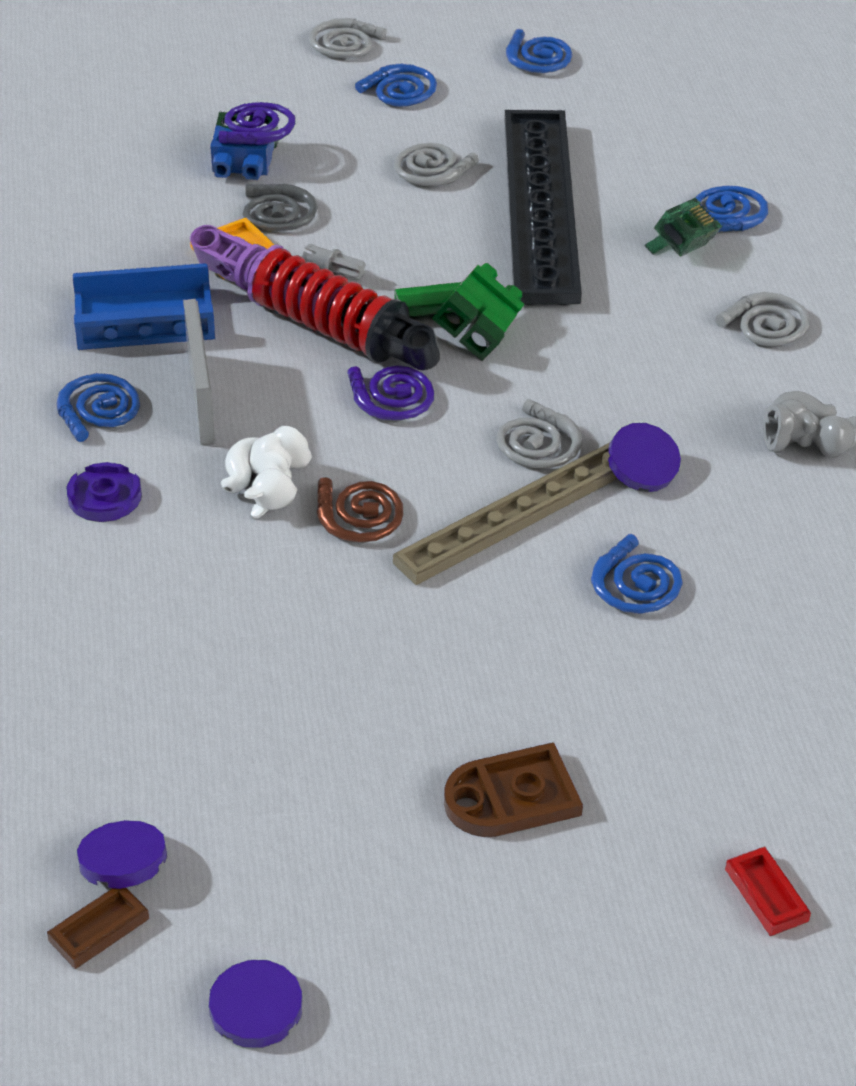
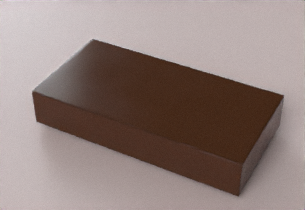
(97, 926)

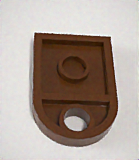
(512, 792)

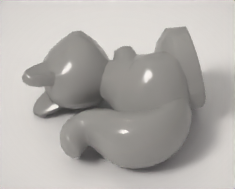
(805, 419)

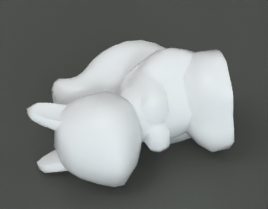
(271, 462)

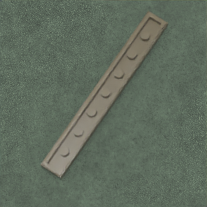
(505, 517)

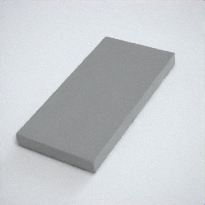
(199, 372)

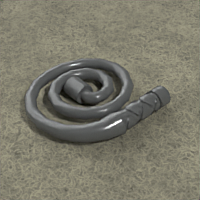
(279, 193)

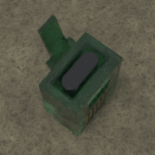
(684, 228)

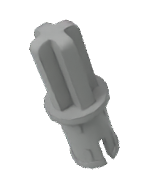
(335, 261)

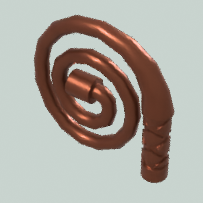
(368, 509)

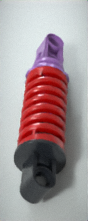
(318, 298)

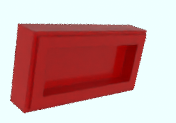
(767, 891)

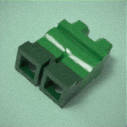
(486, 300)

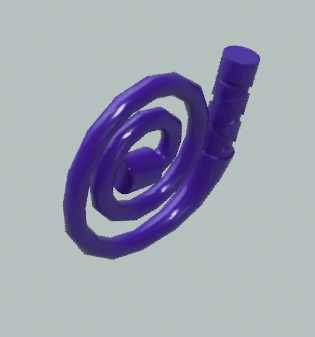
(248, 132)
(364, 402)

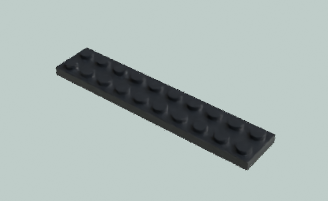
(541, 208)

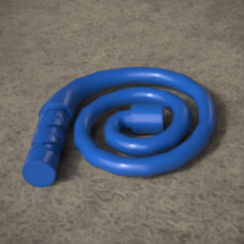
(544, 49)
(391, 74)
(727, 195)
(104, 400)
(643, 582)

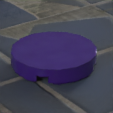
(644, 457)
(104, 492)
(122, 853)
(255, 1003)

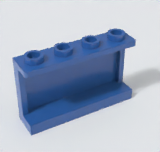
(139, 305)

